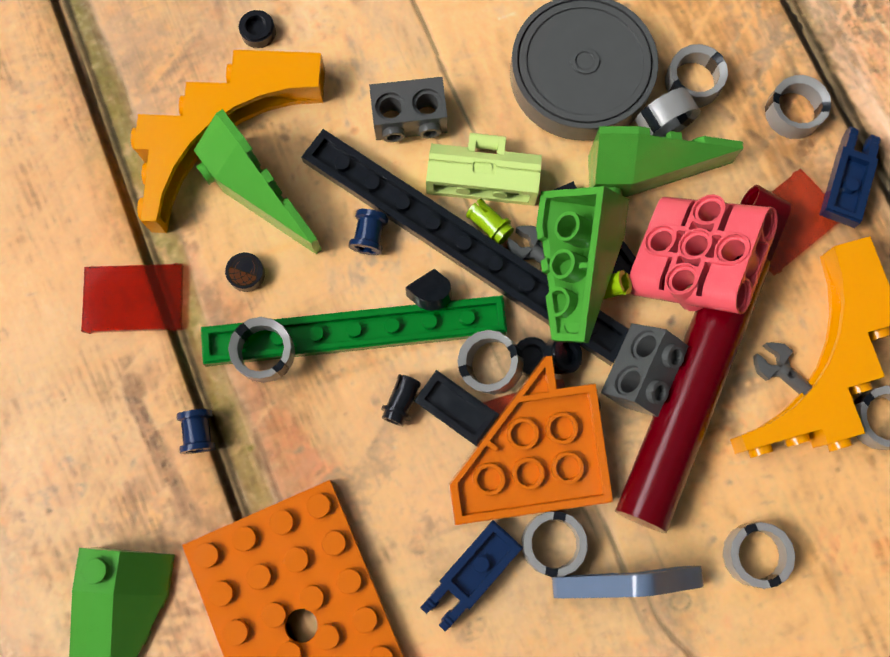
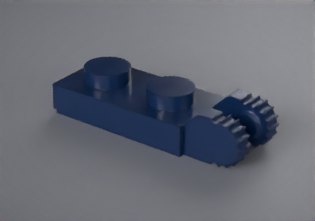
(850, 179)
(474, 571)

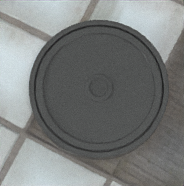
(583, 67)

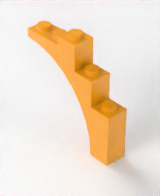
(254, 85)
(847, 362)

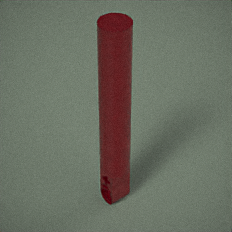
(681, 425)

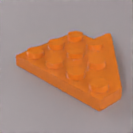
(537, 455)

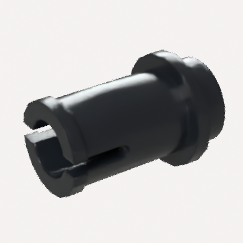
(401, 400)

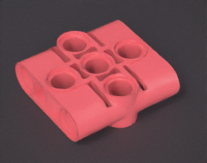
(723, 230)

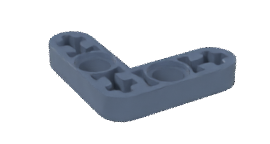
(628, 584)

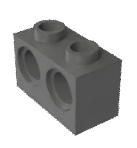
(407, 99)
(645, 369)

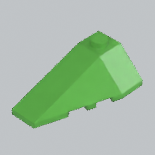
(635, 161)
(236, 170)
(580, 247)
(116, 600)

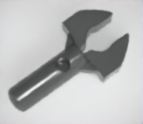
(535, 250)
(782, 368)

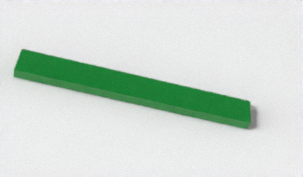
(360, 330)

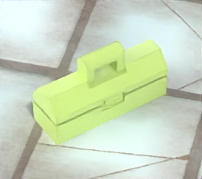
(478, 175)

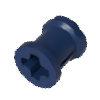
(368, 231)
(195, 431)

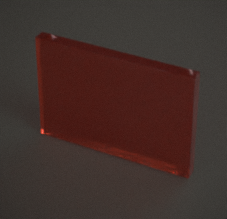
(804, 222)
(132, 298)

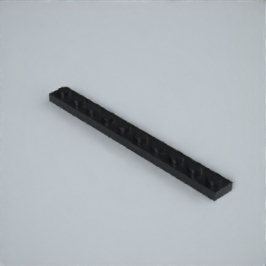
(449, 235)

